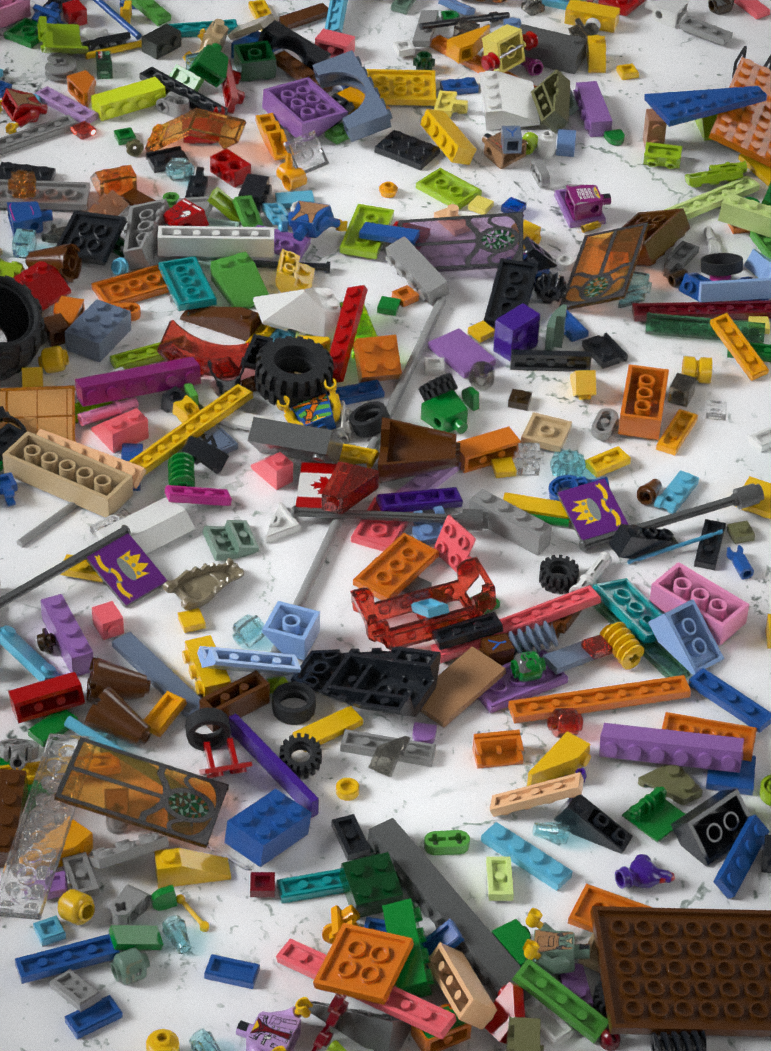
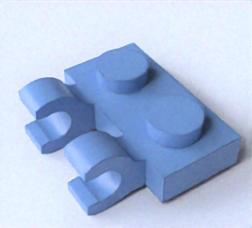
(428, 532)

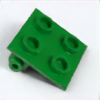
(654, 814)

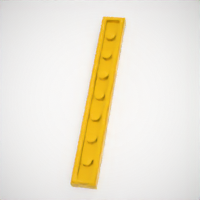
(194, 426)

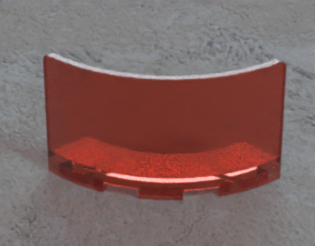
(181, 344)

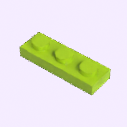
(714, 176)

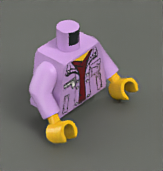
(275, 1029)

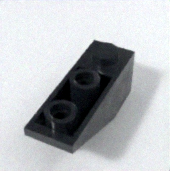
(635, 540)
(593, 824)

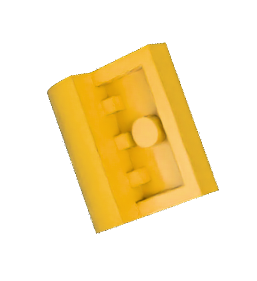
(292, 274)

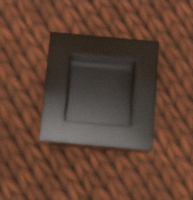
(519, 399)

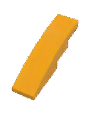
(272, 135)

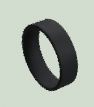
(721, 264)

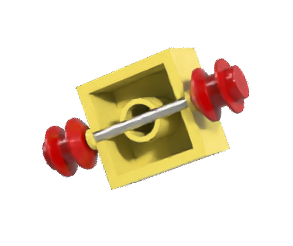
(506, 48)

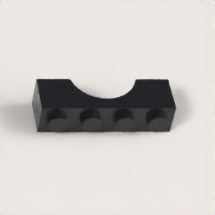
(284, 38)

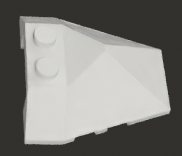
(305, 310)

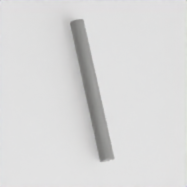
(46, 524)

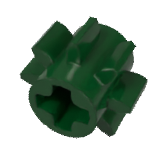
(424, 61)

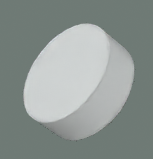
(565, 262)

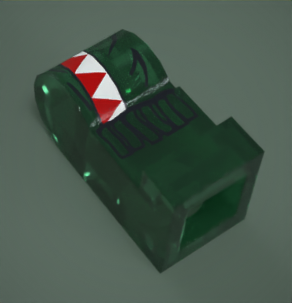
(104, 63)

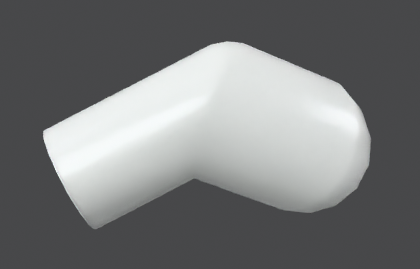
(91, 33)

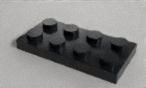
(510, 288)

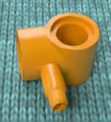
(291, 176)

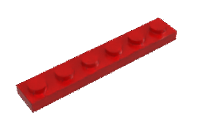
(346, 330)

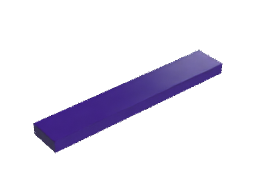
(273, 765)

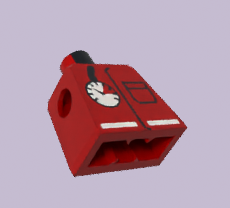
(185, 214)

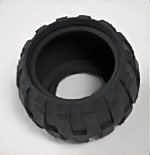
(22, 325)

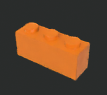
(480, 449)

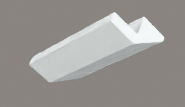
(154, 525)

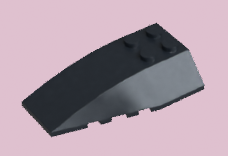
(373, 680)

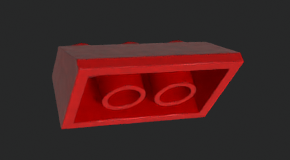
(45, 283)

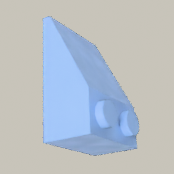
(687, 637)

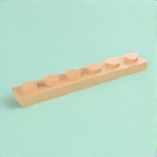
(135, 470)

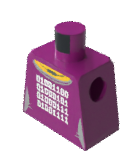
(585, 201)

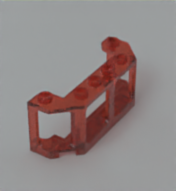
(420, 630)

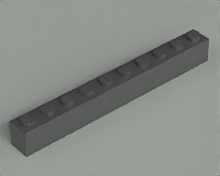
(441, 902)

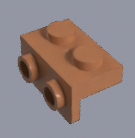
(109, 204)

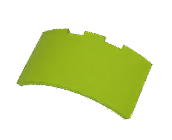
(60, 38)

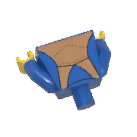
(313, 219)

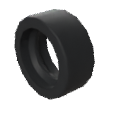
(365, 412)
(293, 715)
(204, 717)

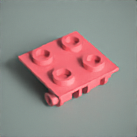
(454, 543)

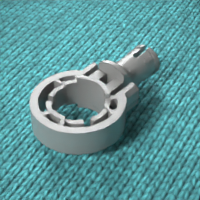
(18, 751)

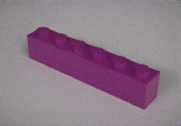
(137, 381)

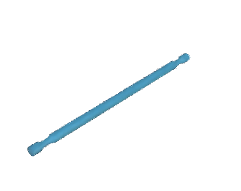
(675, 546)

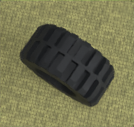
(292, 355)

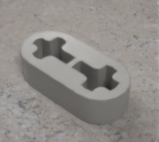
(540, 173)

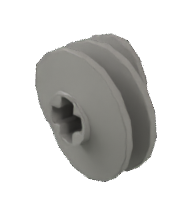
(60, 66)

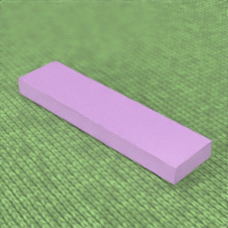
(66, 105)

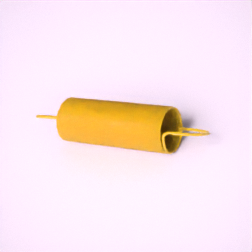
(591, 226)

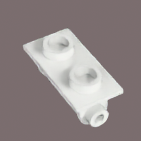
(343, 426)

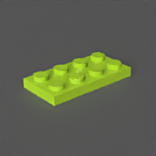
(360, 247)

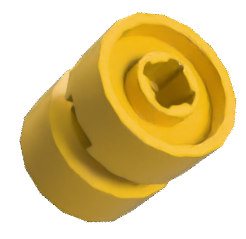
(699, 368)

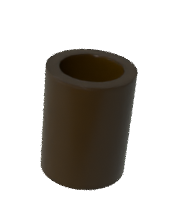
(676, 277)

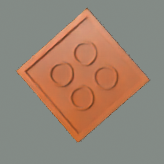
(363, 963)

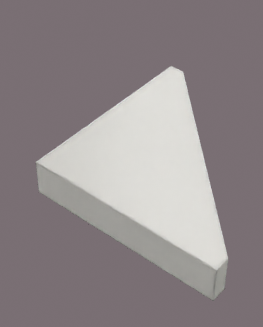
(281, 524)

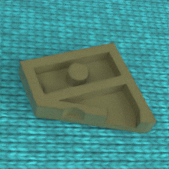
(675, 780)

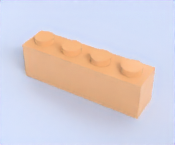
(461, 986)

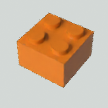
(377, 358)

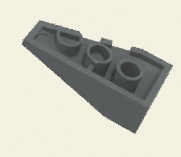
(371, 1032)

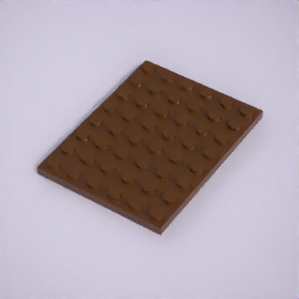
(685, 970)

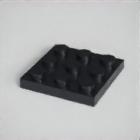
(93, 234)

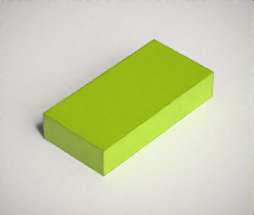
(224, 204)

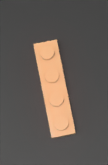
(537, 794)

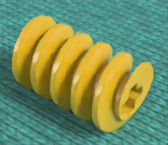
(624, 644)

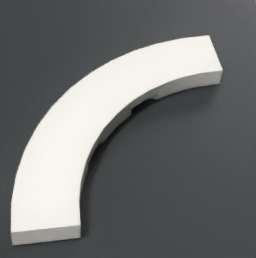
(235, 420)

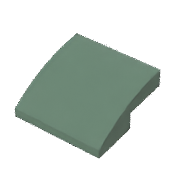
(556, 328)
(231, 540)

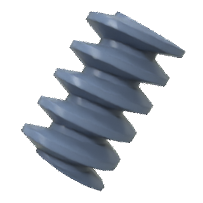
(534, 638)

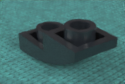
(206, 454)

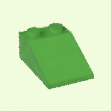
(238, 280)

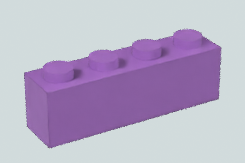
(592, 108)
(67, 633)

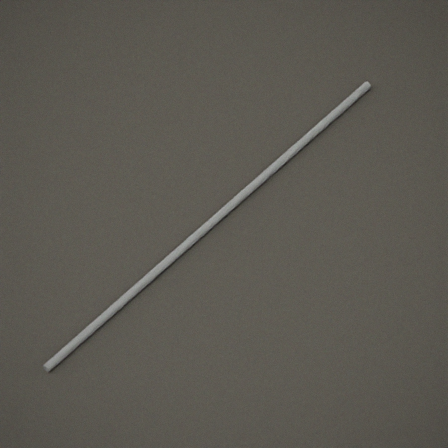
(374, 443)

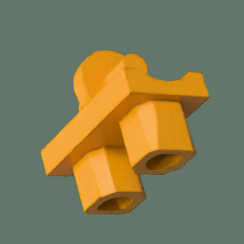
(338, 917)

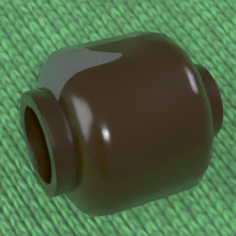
(720, 6)

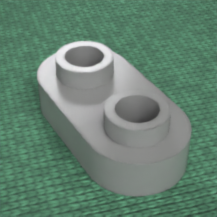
(604, 424)

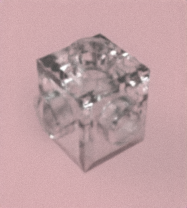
(528, 459)

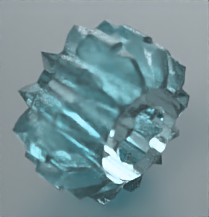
(567, 463)

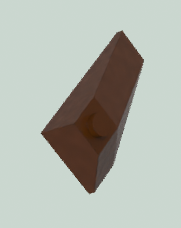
(231, 321)

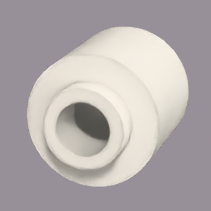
(546, 144)

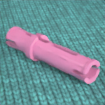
(114, 409)

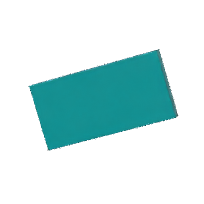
(187, 283)
(629, 607)

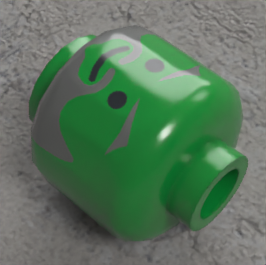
(528, 666)

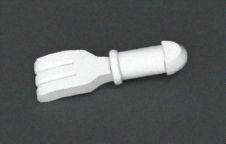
(714, 247)

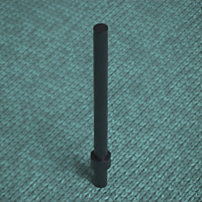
(492, 17)

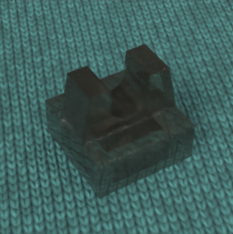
(533, 7)

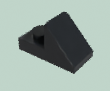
(538, 255)

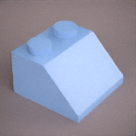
(292, 628)

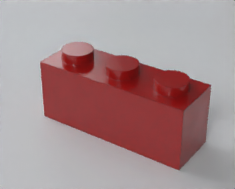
(46, 697)

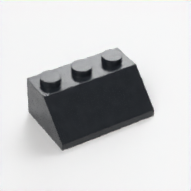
(712, 826)

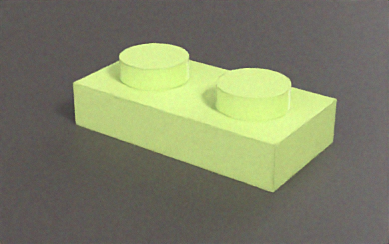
(499, 879)

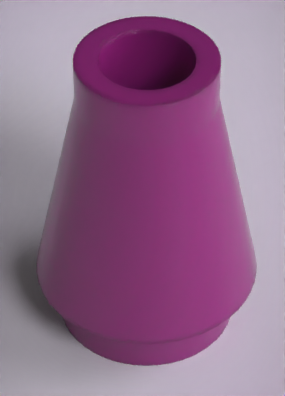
(532, 66)

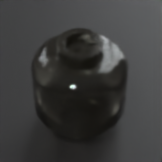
(481, 375)

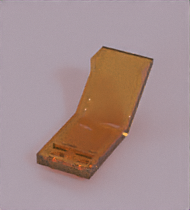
(200, 124)

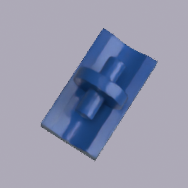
(51, 12)

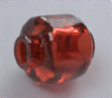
(565, 720)

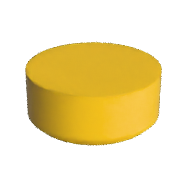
(347, 789)

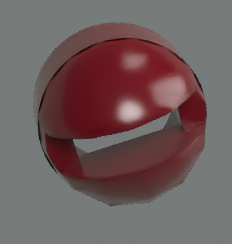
(607, 1042)

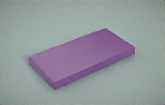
(511, 688)

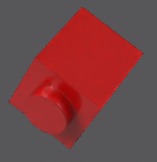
(74, 12)

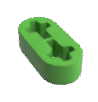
(447, 842)

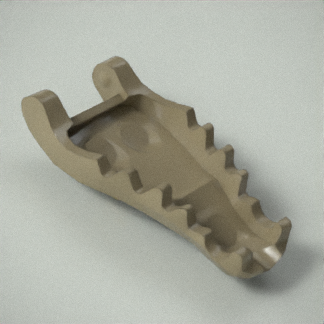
(201, 585)

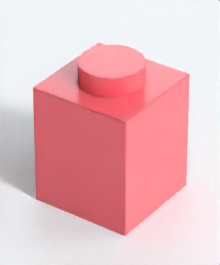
(107, 620)

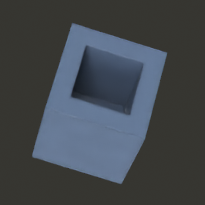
(511, 139)

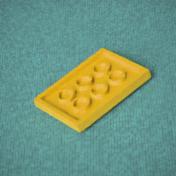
(405, 86)

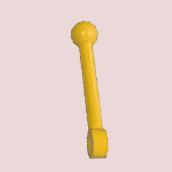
(204, 925)

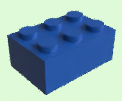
(267, 827)

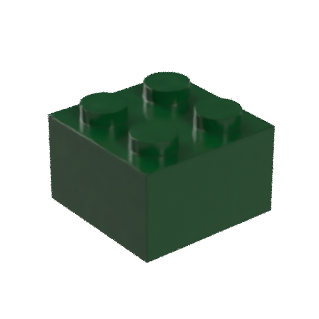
(255, 61)
(370, 883)

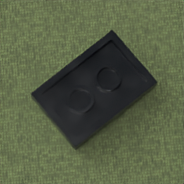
(407, 149)

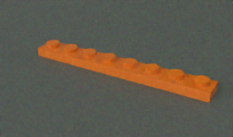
(601, 698)

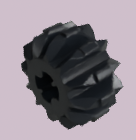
(550, 287)

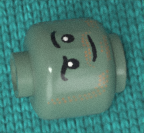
(130, 966)

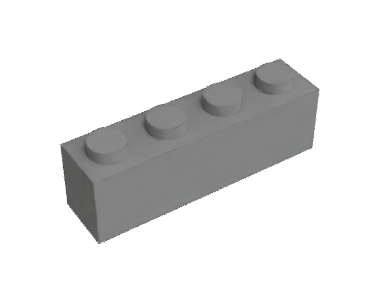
(416, 270)
(513, 522)

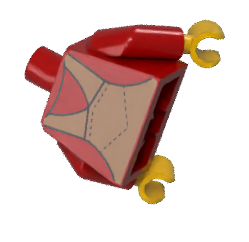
(21, 108)

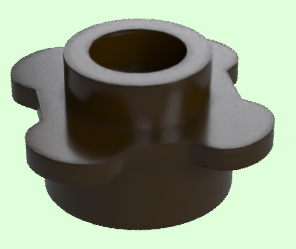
(46, 641)

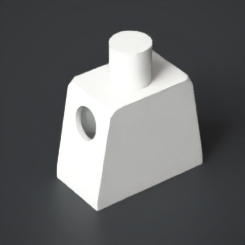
(668, 11)

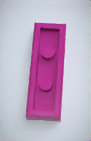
(198, 495)

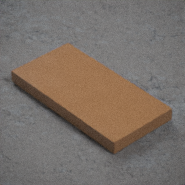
(462, 685)

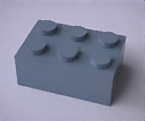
(98, 330)

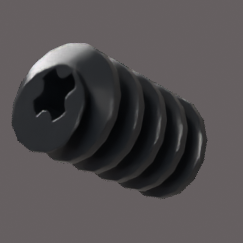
(679, 1043)

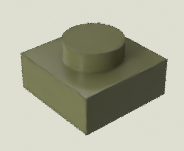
(740, 532)

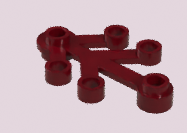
(336, 1009)

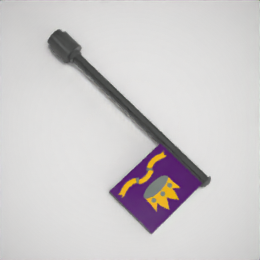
(598, 515)
(116, 561)

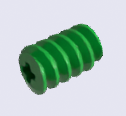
(181, 470)

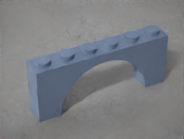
(348, 71)

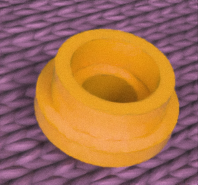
(388, 189)

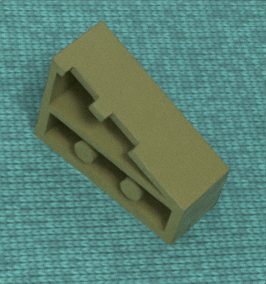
(553, 101)
(524, 1034)

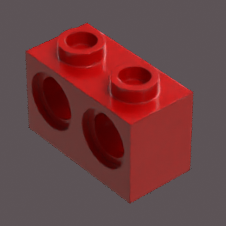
(229, 167)

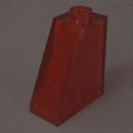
(348, 487)

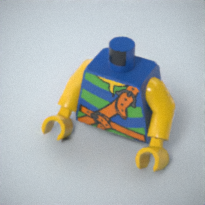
(316, 412)

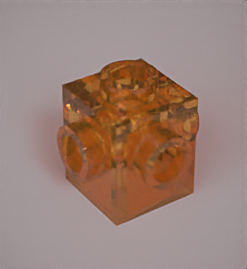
(22, 184)

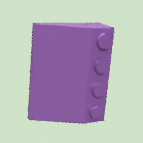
(302, 107)

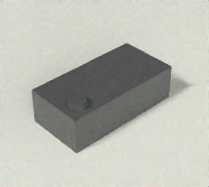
(557, 49)
(295, 440)

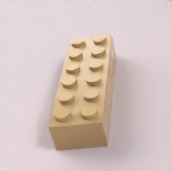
(68, 474)

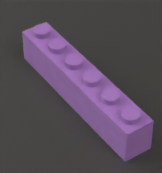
(671, 747)

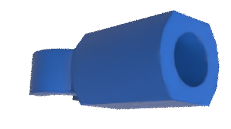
(740, 562)

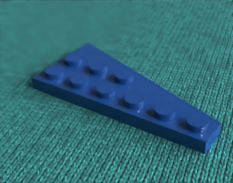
(696, 104)

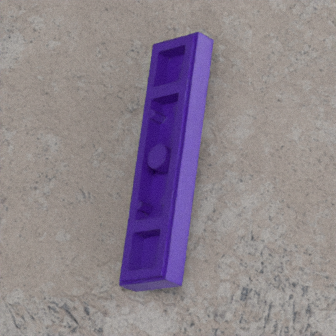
(419, 500)

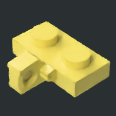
(448, 103)

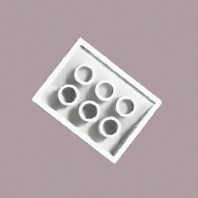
(507, 100)

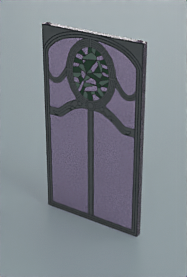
(470, 240)

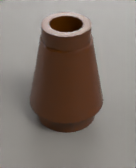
(648, 492)

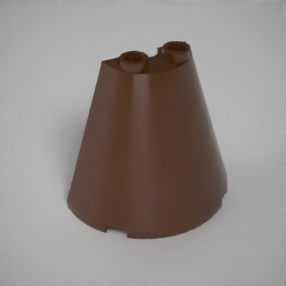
(414, 450)

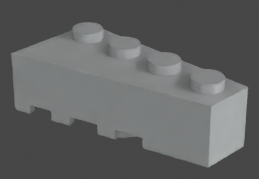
(142, 232)

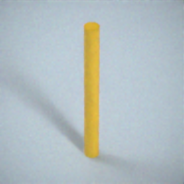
(115, 49)

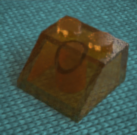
(118, 179)

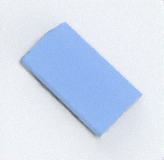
(248, 660)

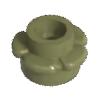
(134, 152)

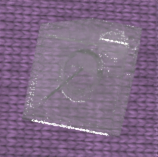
(307, 152)

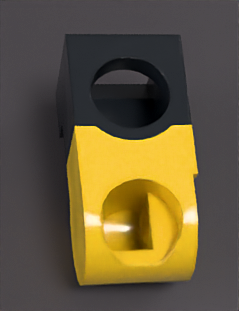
(180, 405)

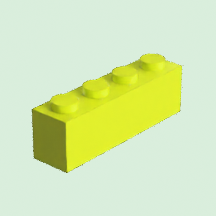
(127, 98)

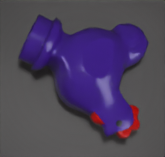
(642, 874)

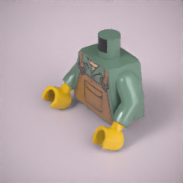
(552, 949)

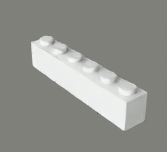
(215, 241)

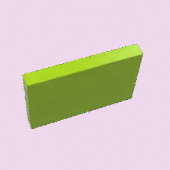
(448, 188)

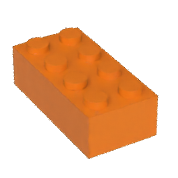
(643, 402)

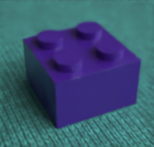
(516, 331)

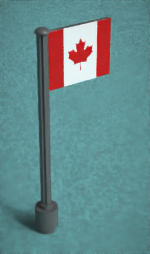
(315, 478)

